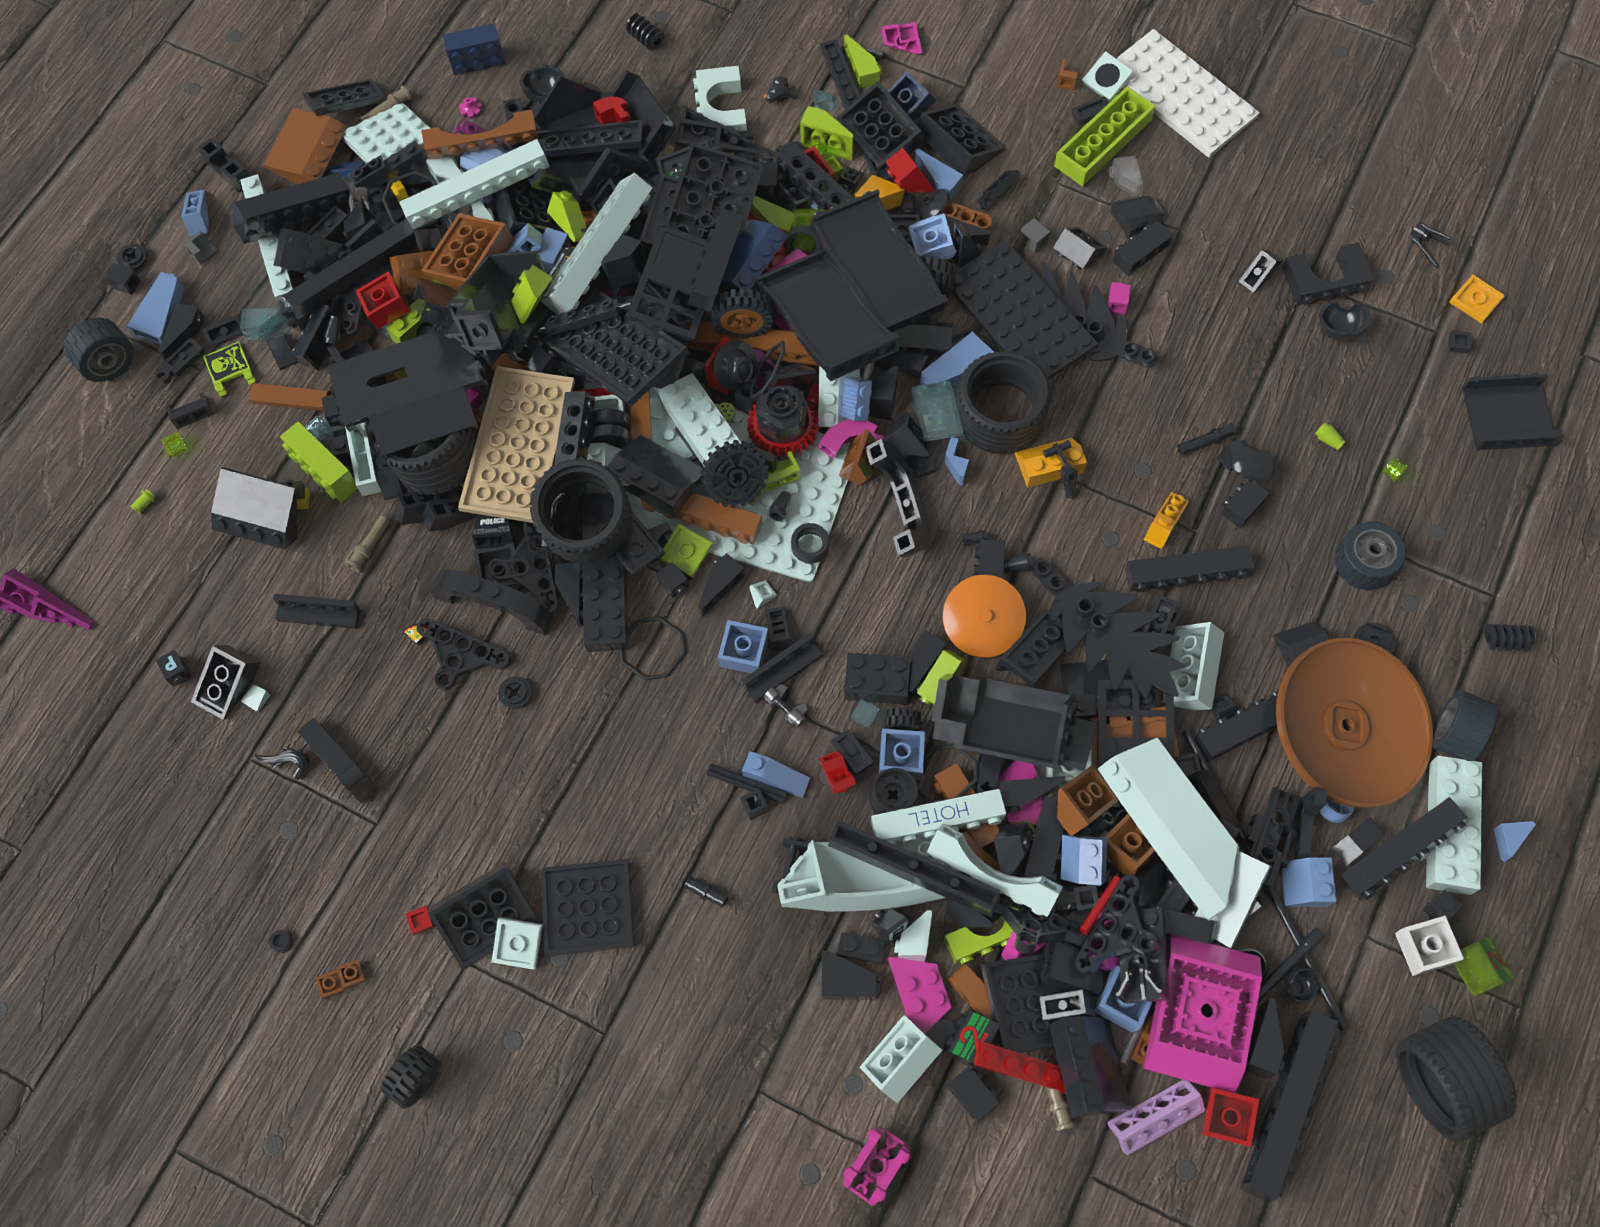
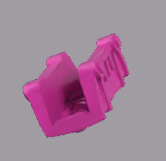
(863, 1162)

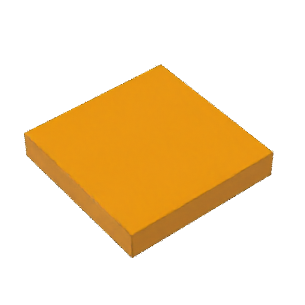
(1477, 298)

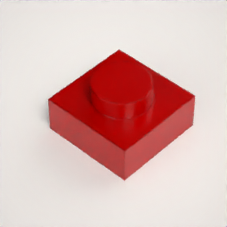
(419, 920)

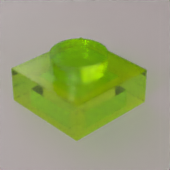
(174, 444)

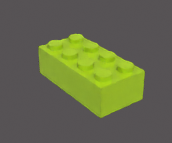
(318, 462)

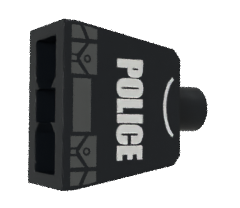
(491, 532)

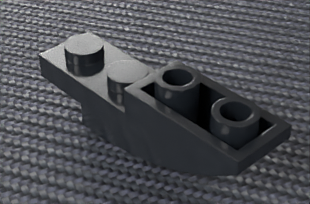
(383, 170)

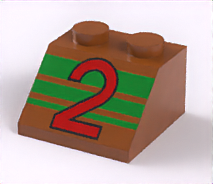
(856, 462)

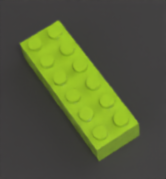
(1104, 136)

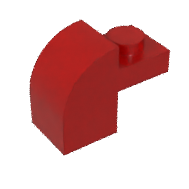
(611, 110)
(836, 772)

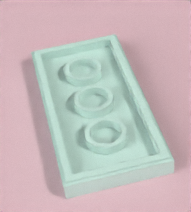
(1246, 884)

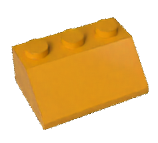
(1039, 470)

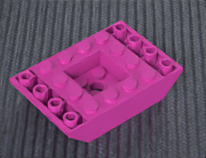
(1199, 1047)

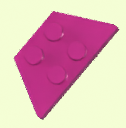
(1019, 771)
(920, 991)

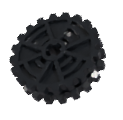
(720, 474)

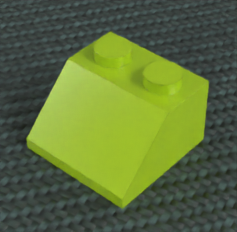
(529, 292)

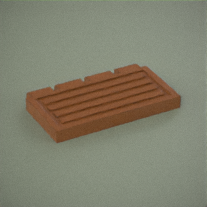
(1121, 728)

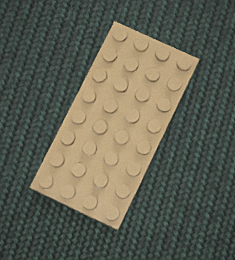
(514, 442)

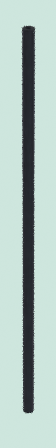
(1308, 961)

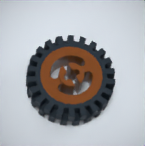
(742, 313)

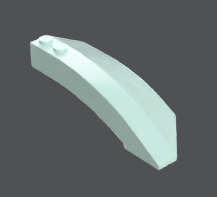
(1175, 822)
(838, 882)

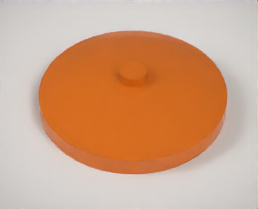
(984, 616)

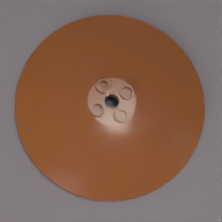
(1386, 720)

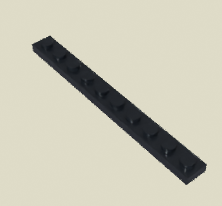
(847, 92)

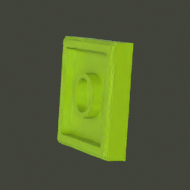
(686, 550)

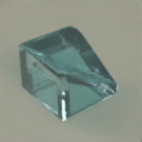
(822, 100)
(318, 428)

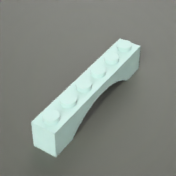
(445, 169)
(1033, 892)

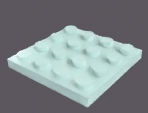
(385, 133)

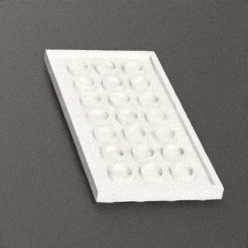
(1186, 94)

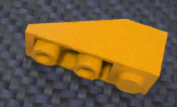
(1166, 520)

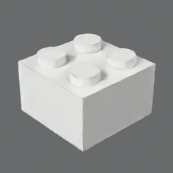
(1429, 946)

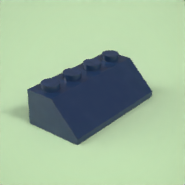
(751, 255)

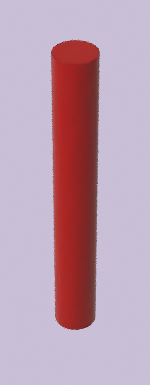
(1100, 905)

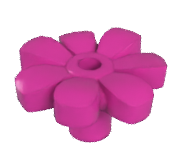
(470, 107)

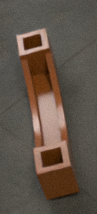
(516, 130)

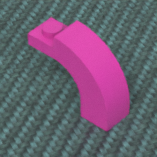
(844, 433)

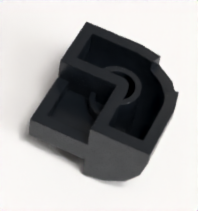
(1248, 460)

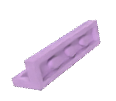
(1160, 1119)

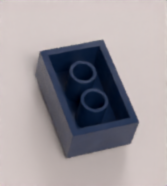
(474, 49)

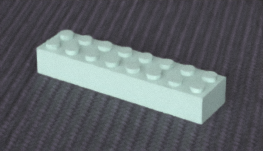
(597, 241)

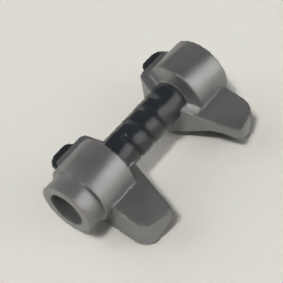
(793, 716)

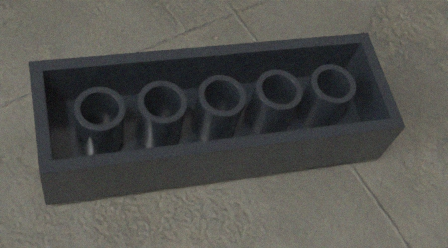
(289, 207)

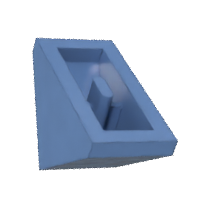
(1510, 837)

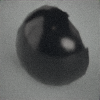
(538, 81)
(1344, 323)

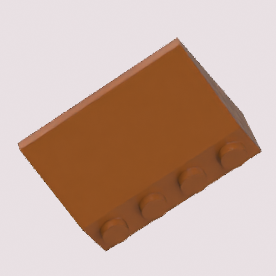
(305, 146)
(464, 249)

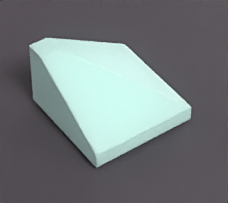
(762, 593)
(255, 697)

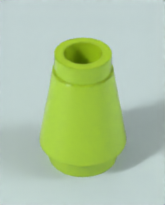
(1330, 436)

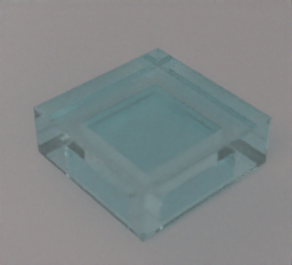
(865, 713)

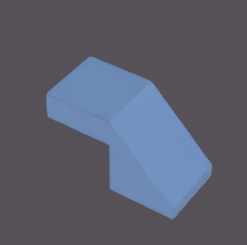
(957, 465)

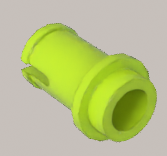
(143, 501)

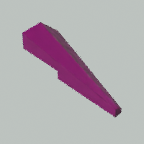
(26, 597)

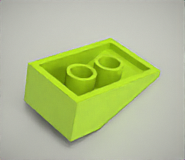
(822, 126)

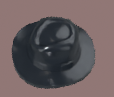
(734, 364)

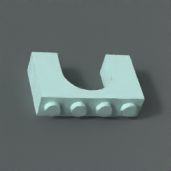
(714, 83)

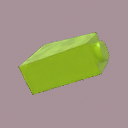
(947, 663)

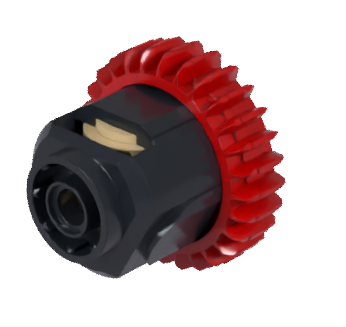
(783, 421)

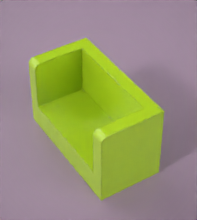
(786, 472)

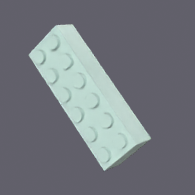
(696, 416)
(1458, 862)

